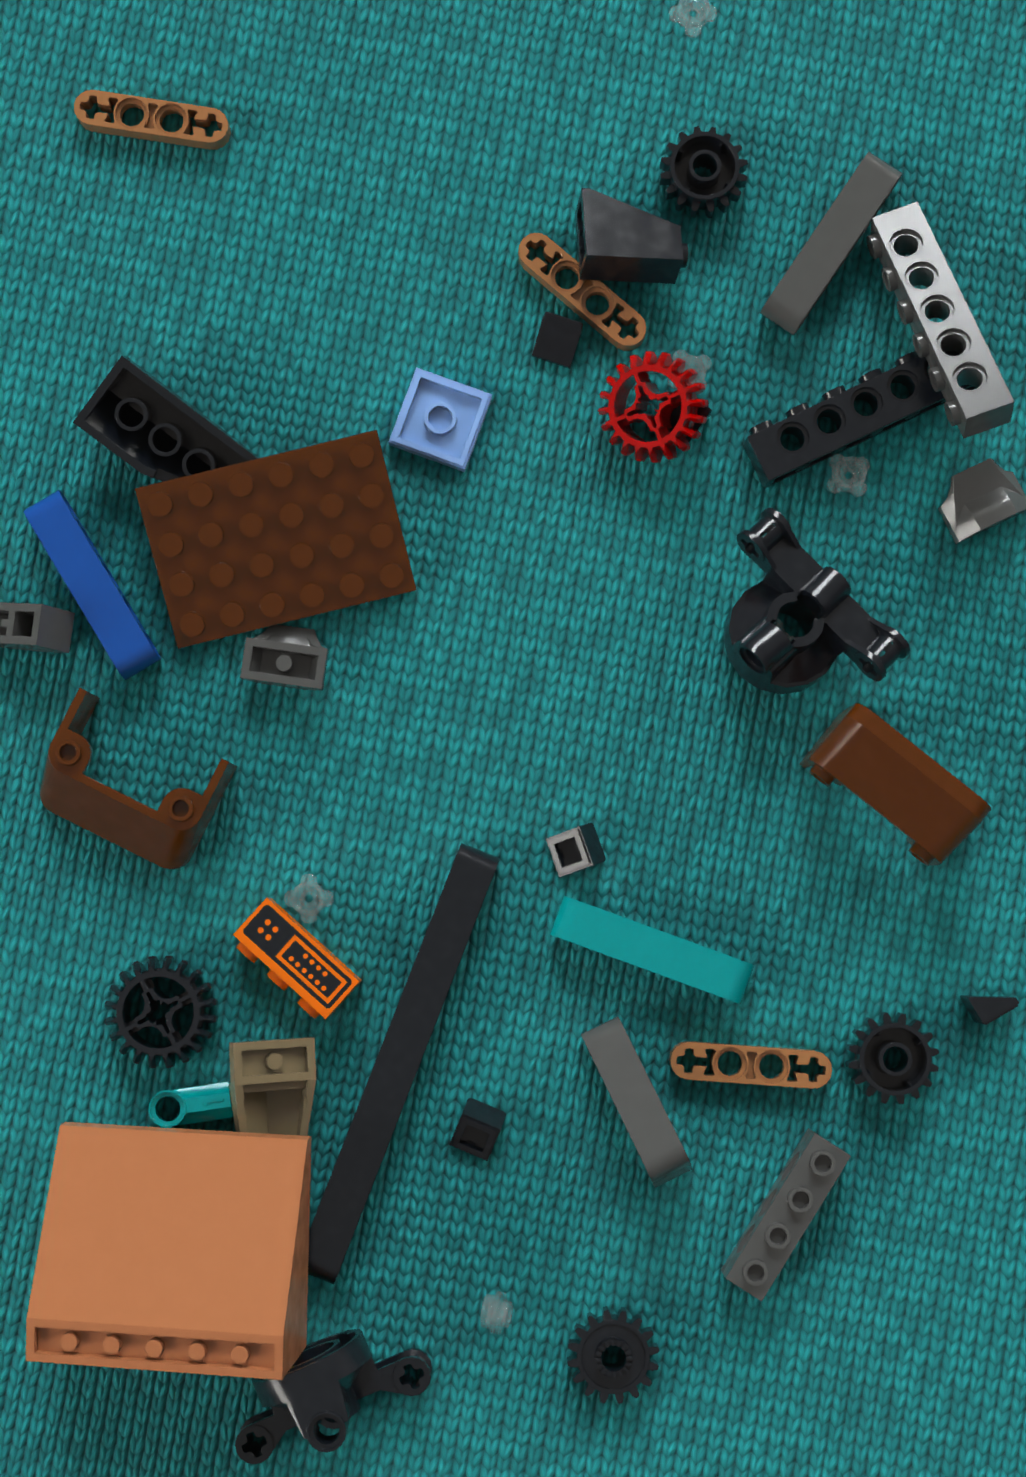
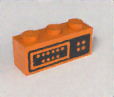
(296, 959)

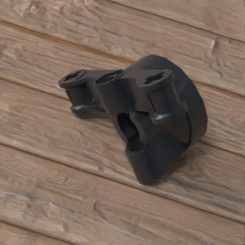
(813, 597)
(325, 1391)

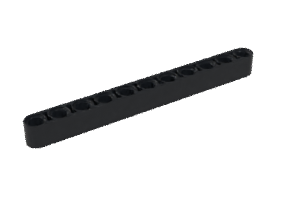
(398, 1061)

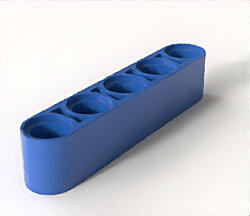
(92, 585)

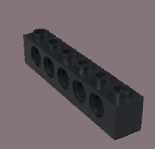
(776, 463)

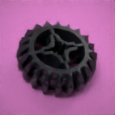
(129, 1029)

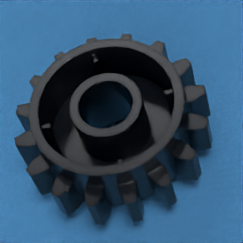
(707, 151)
(914, 1063)
(618, 1376)

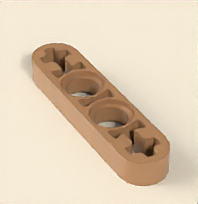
(151, 126)
(578, 295)
(750, 1059)

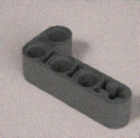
(637, 1102)

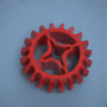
(646, 391)

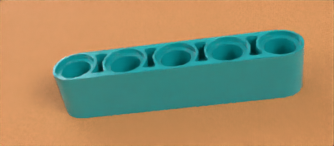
(652, 949)

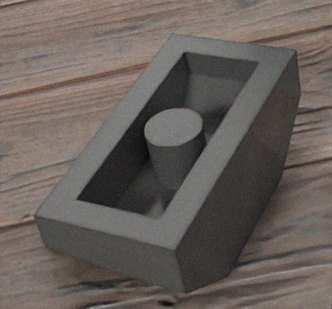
(981, 500)
(285, 658)

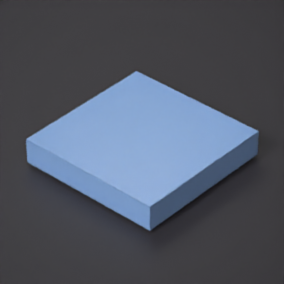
(440, 419)

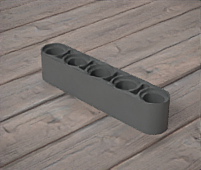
(831, 243)

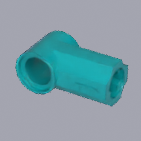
(196, 1104)

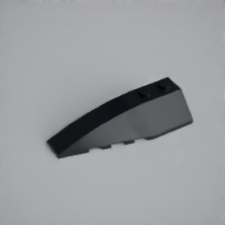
(155, 426)

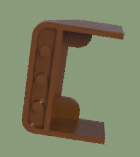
(897, 782)
(160, 836)

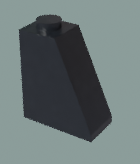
(626, 242)

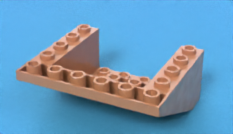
(173, 1251)

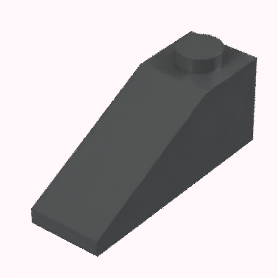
(35, 627)

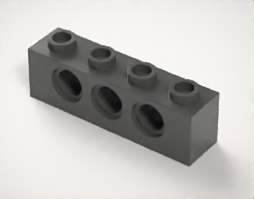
(785, 1214)

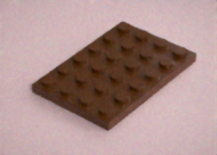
(276, 538)

